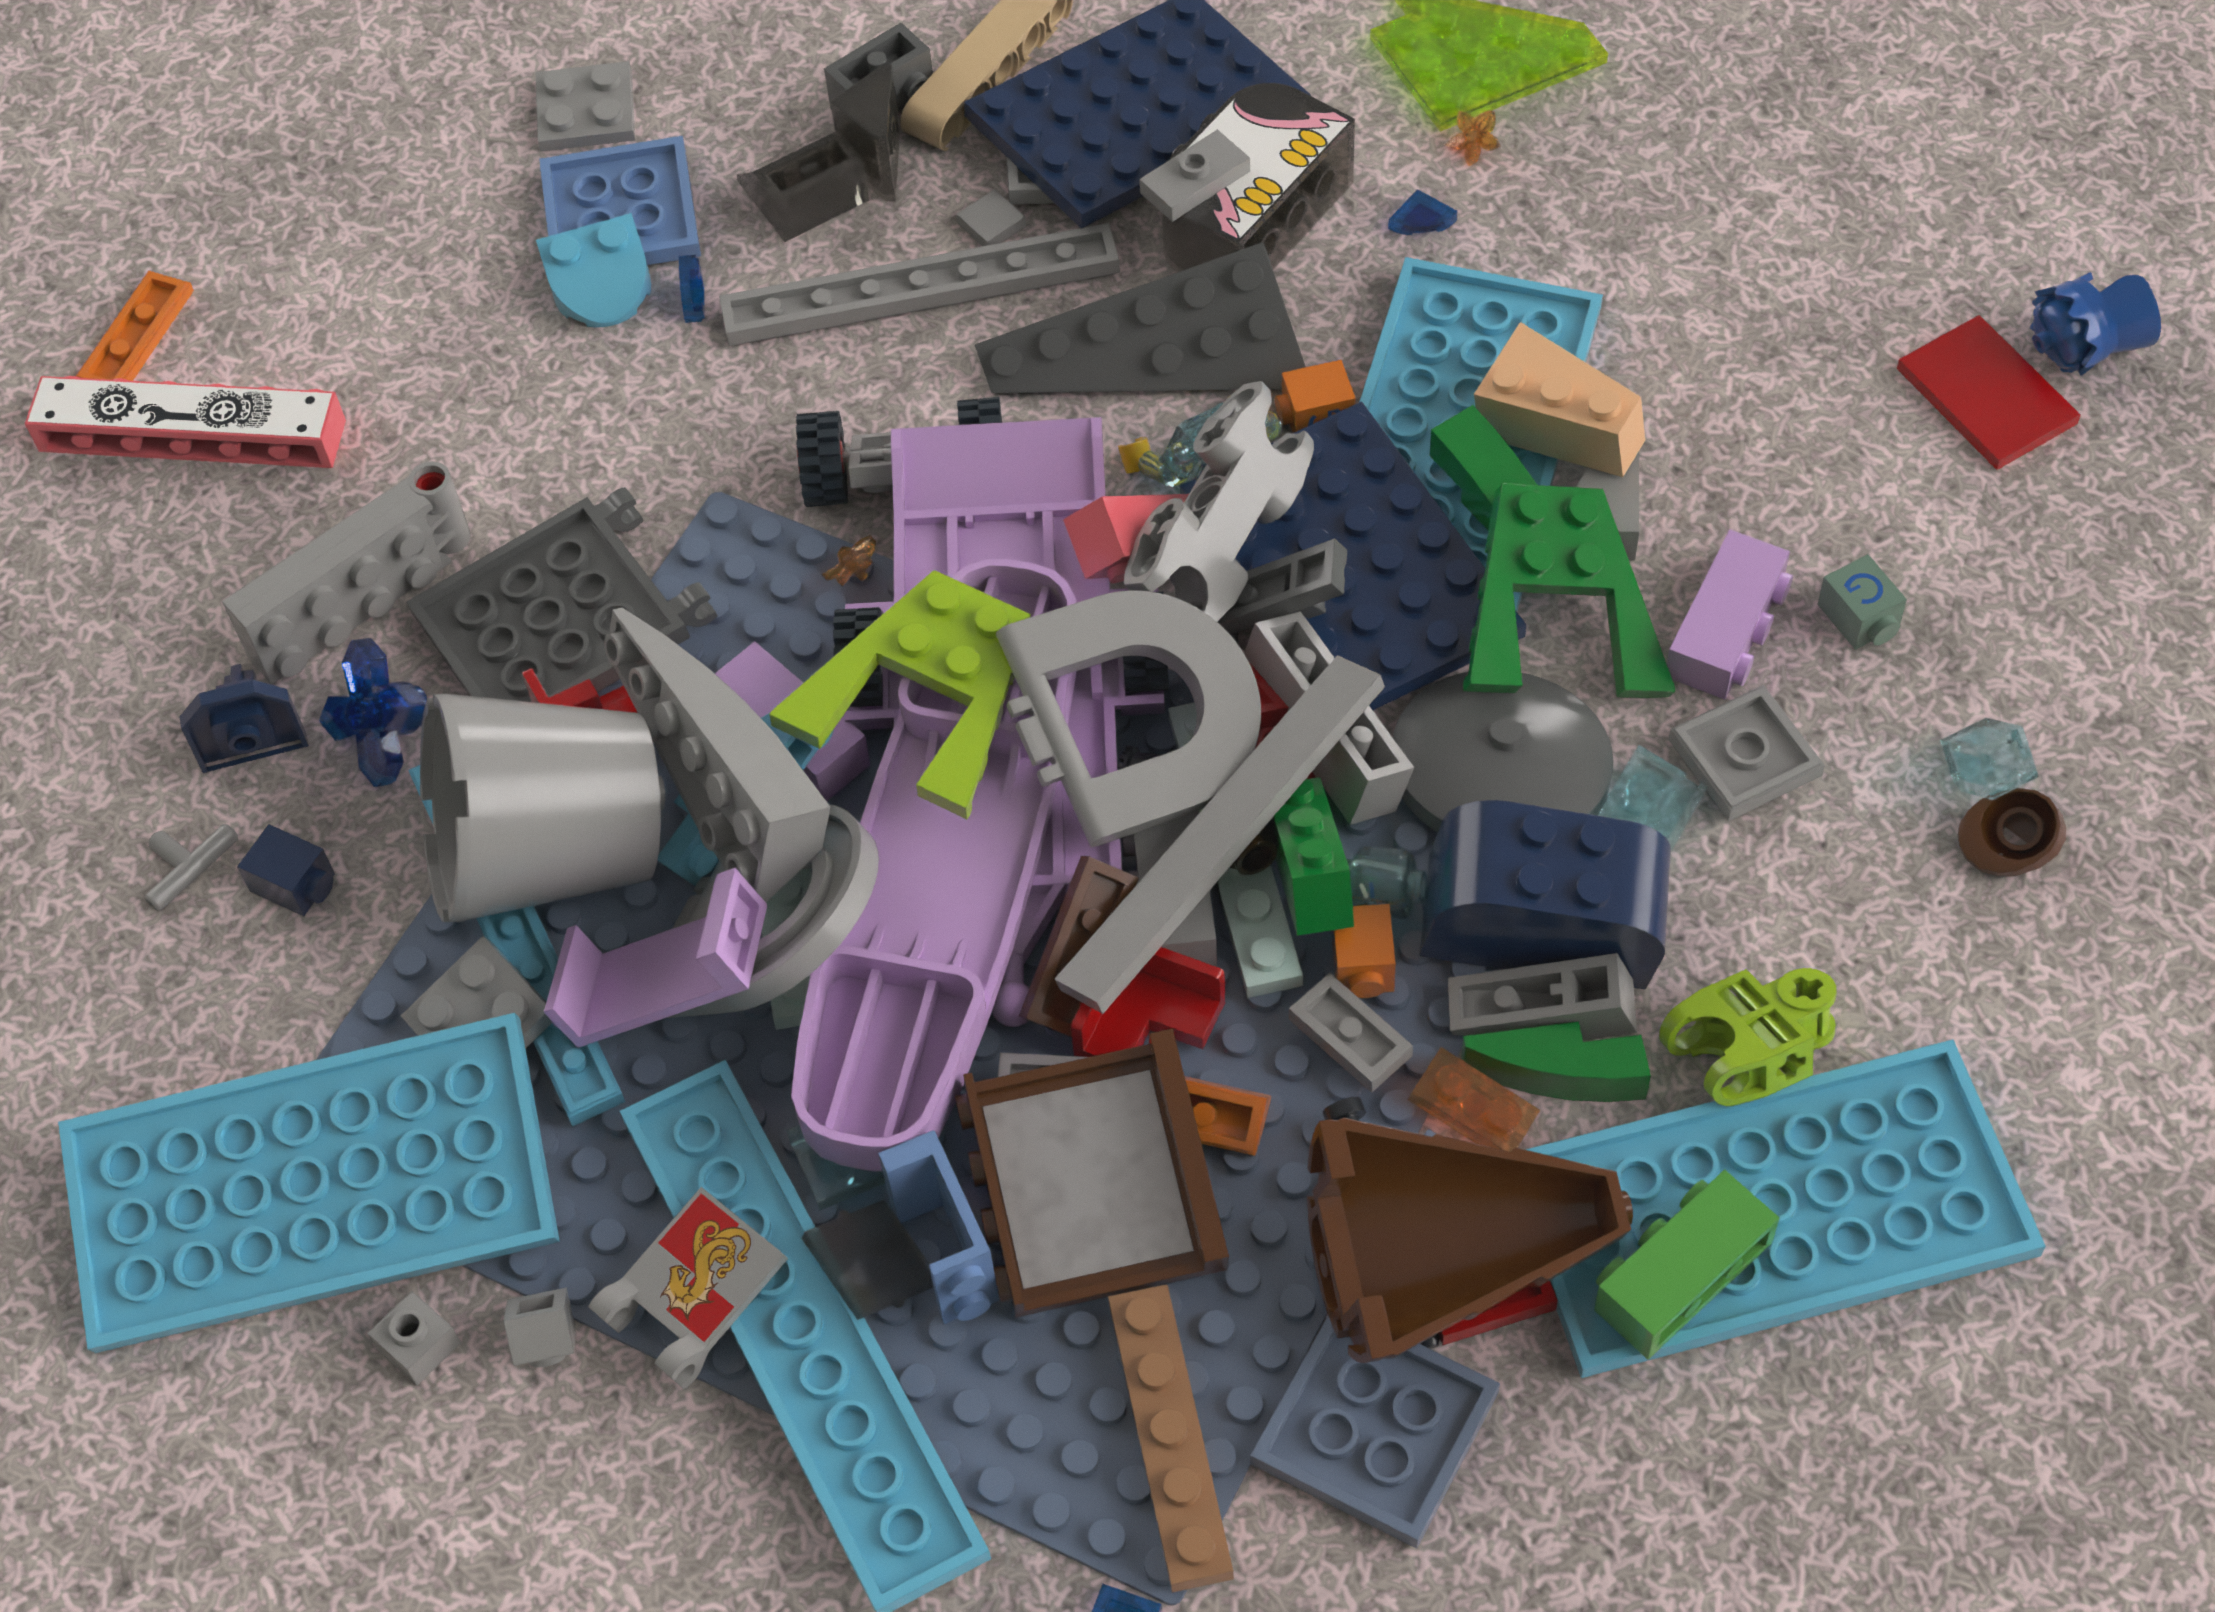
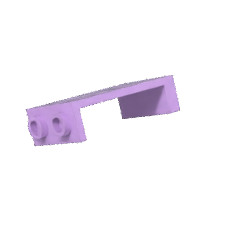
(662, 974)

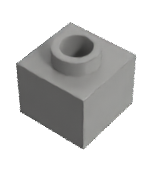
(540, 1328)
(425, 1349)

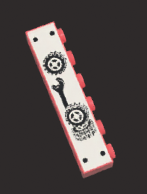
(186, 421)

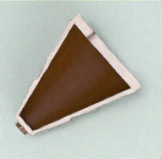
(1443, 1229)

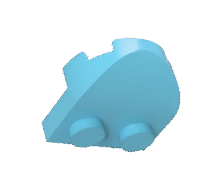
(597, 271)

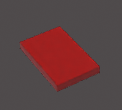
(1988, 392)

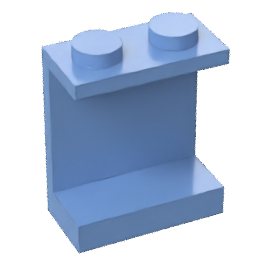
(921, 1181)

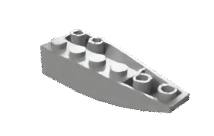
(723, 758)

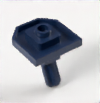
(240, 720)

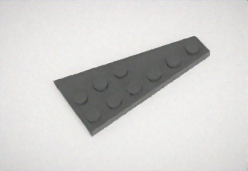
(1180, 332)

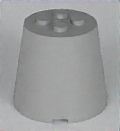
(535, 802)

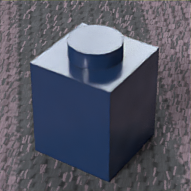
(287, 870)

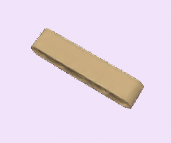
(982, 61)

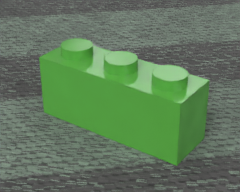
(1684, 1262)

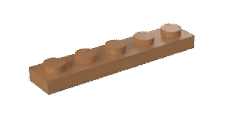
(1170, 1439)

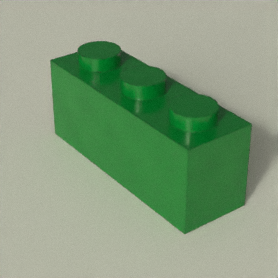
(1312, 861)

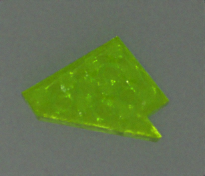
(1481, 54)

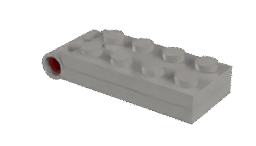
(350, 573)

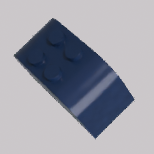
(1545, 888)

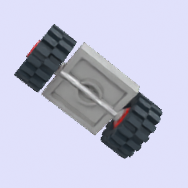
(825, 457)

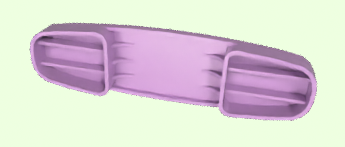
(917, 976)

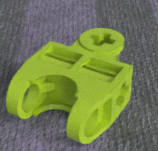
(1754, 1031)

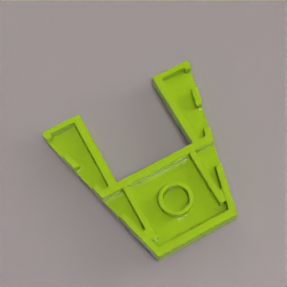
(941, 639)

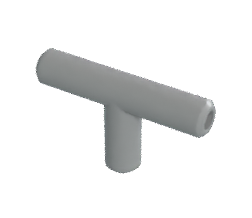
(186, 864)

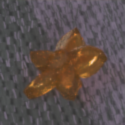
(1475, 135)
(852, 561)

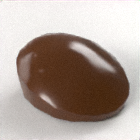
(2024, 813)

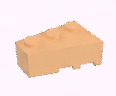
(1560, 405)

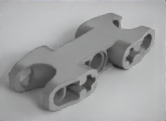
(1239, 485)

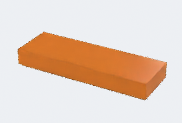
(137, 328)

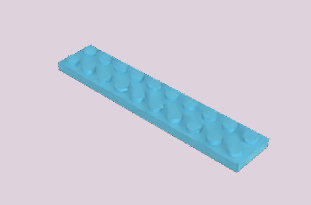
(812, 1355)

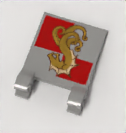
(693, 1282)

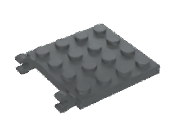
(551, 604)

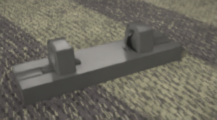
(1289, 585)

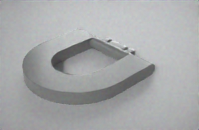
(1134, 626)
(832, 905)

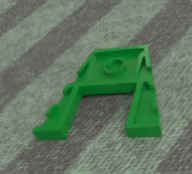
(1569, 546)

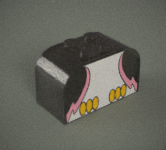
(1297, 172)

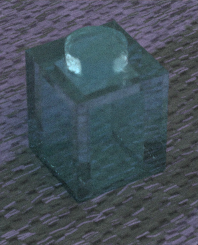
(1989, 758)

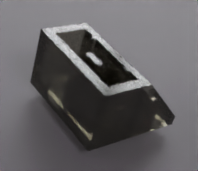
(807, 184)

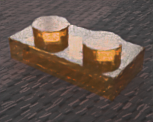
(1473, 1103)

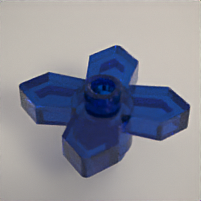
(373, 712)

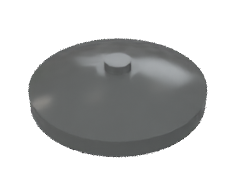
(1503, 747)

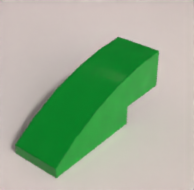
(1476, 460)
(1560, 1065)

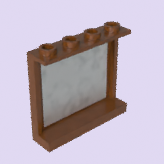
(1093, 1177)

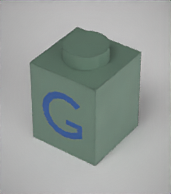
(1862, 602)

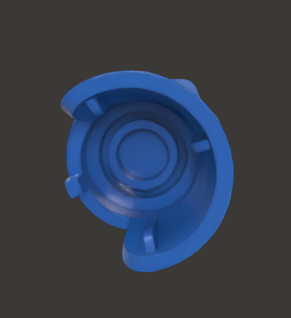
(2084, 326)

